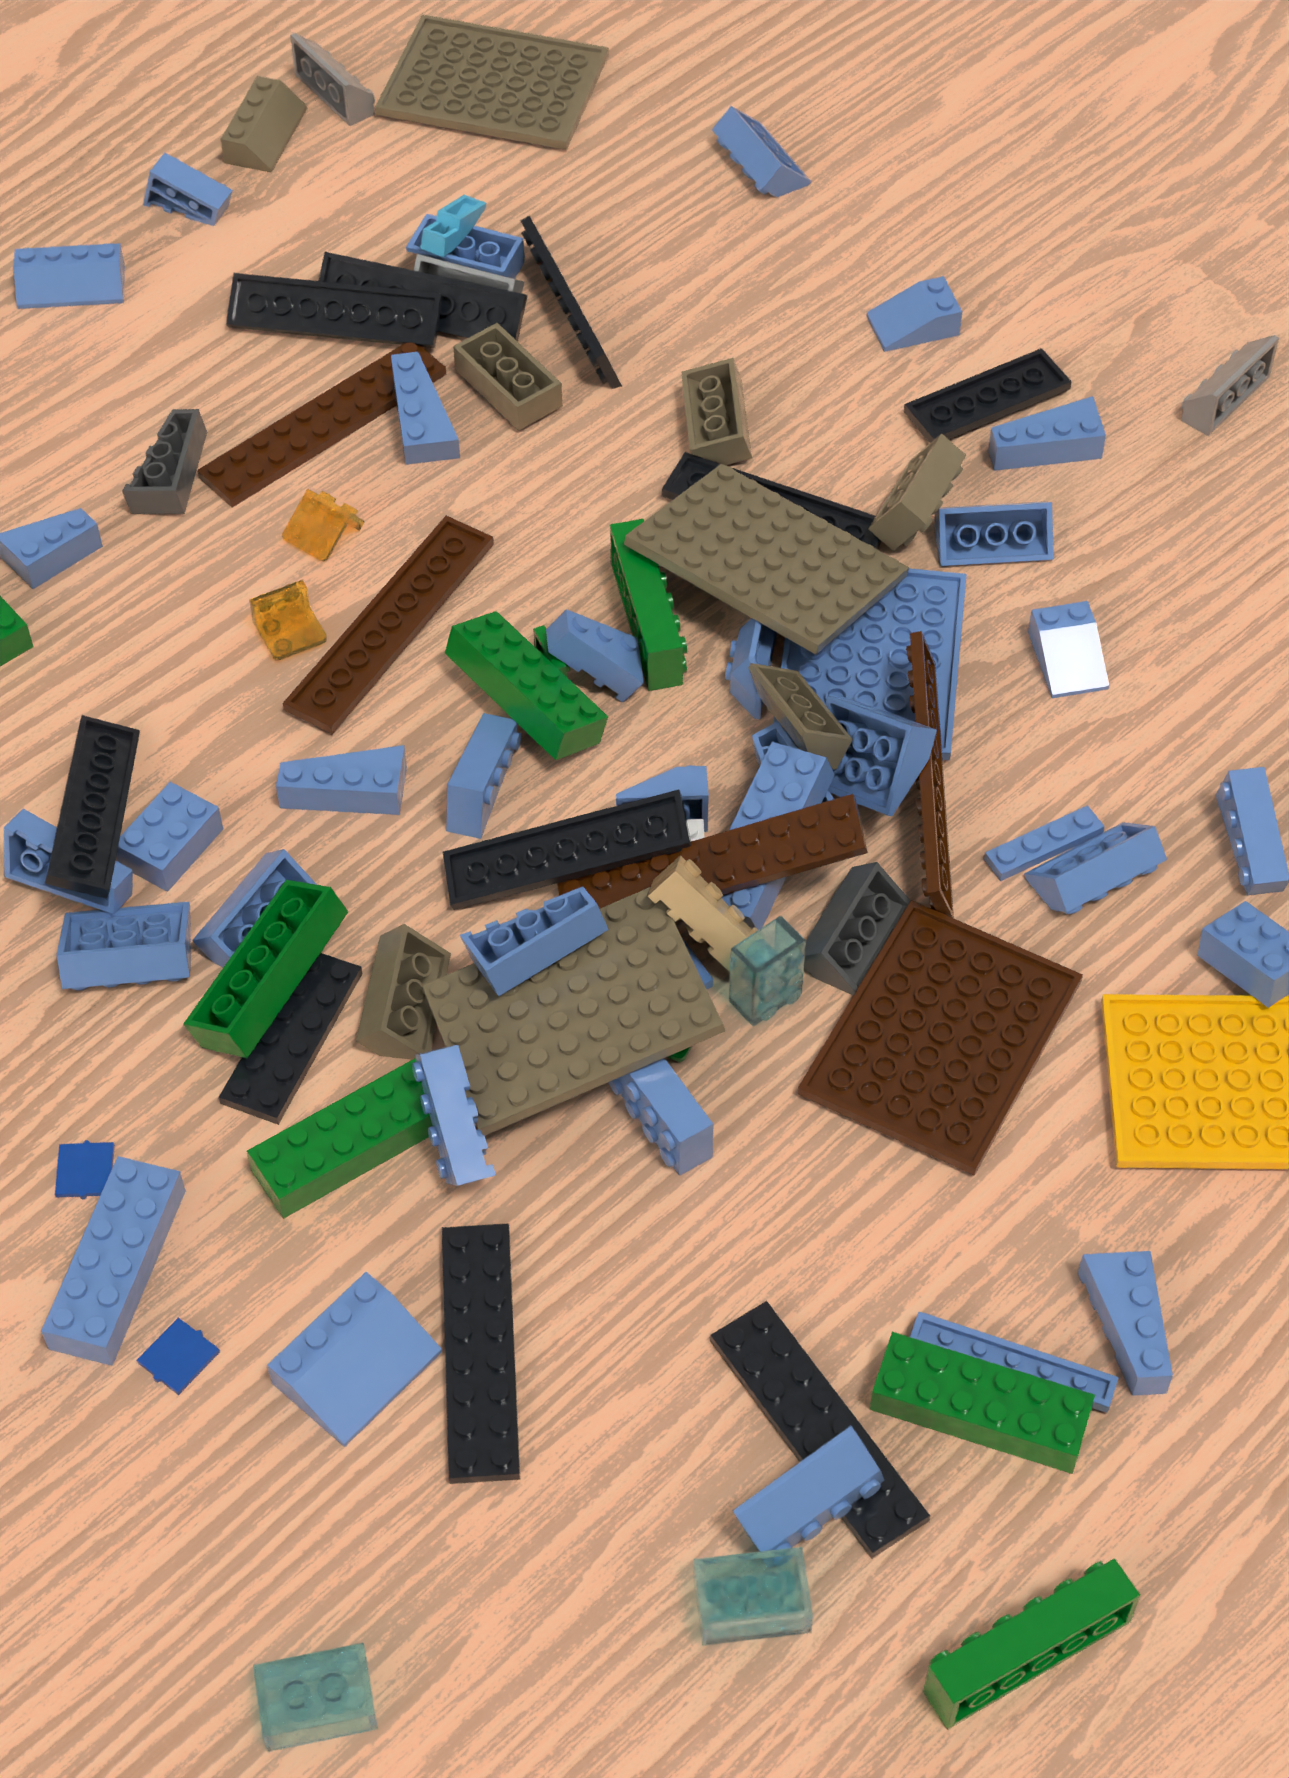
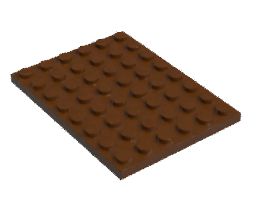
(941, 1036)

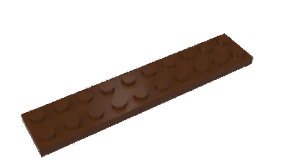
(310, 429)
(388, 624)
(930, 782)
(747, 853)

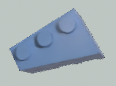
(186, 190)
(49, 545)
(598, 650)

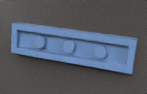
(1043, 843)

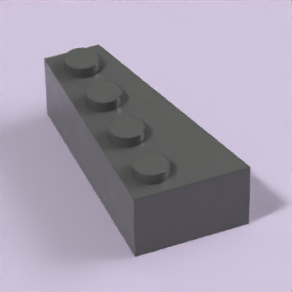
(170, 467)

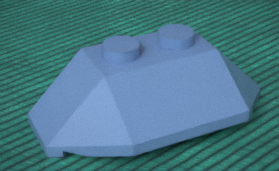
(755, 646)

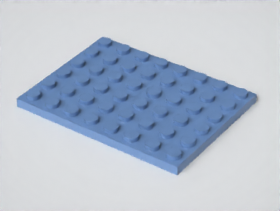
(871, 657)

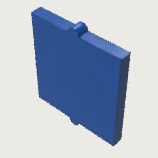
(83, 1169)
(178, 1356)

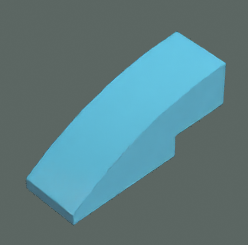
(452, 225)

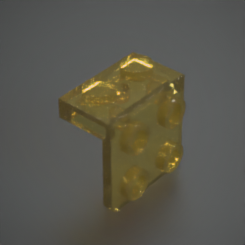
(319, 524)
(287, 620)

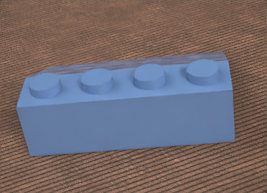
(882, 757)
(125, 946)
(353, 1359)

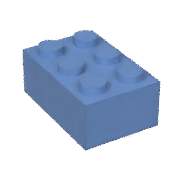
(169, 836)
(1249, 952)

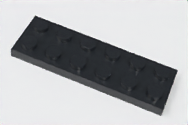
(988, 396)
(278, 1064)

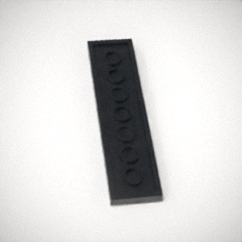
(569, 304)
(464, 307)
(334, 310)
(856, 522)
(93, 807)
(566, 849)
(480, 1354)
(811, 1414)

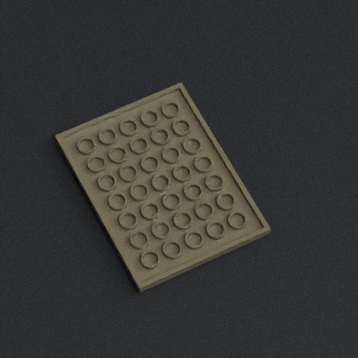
(493, 81)
(767, 557)
(578, 1020)

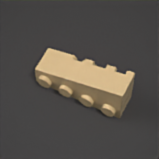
(701, 908)

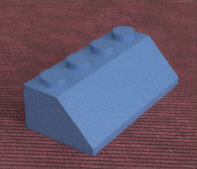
(759, 154)
(479, 250)
(69, 276)
(994, 533)
(1097, 866)
(245, 905)
(811, 1494)

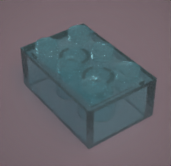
(767, 971)
(752, 1596)
(315, 1697)

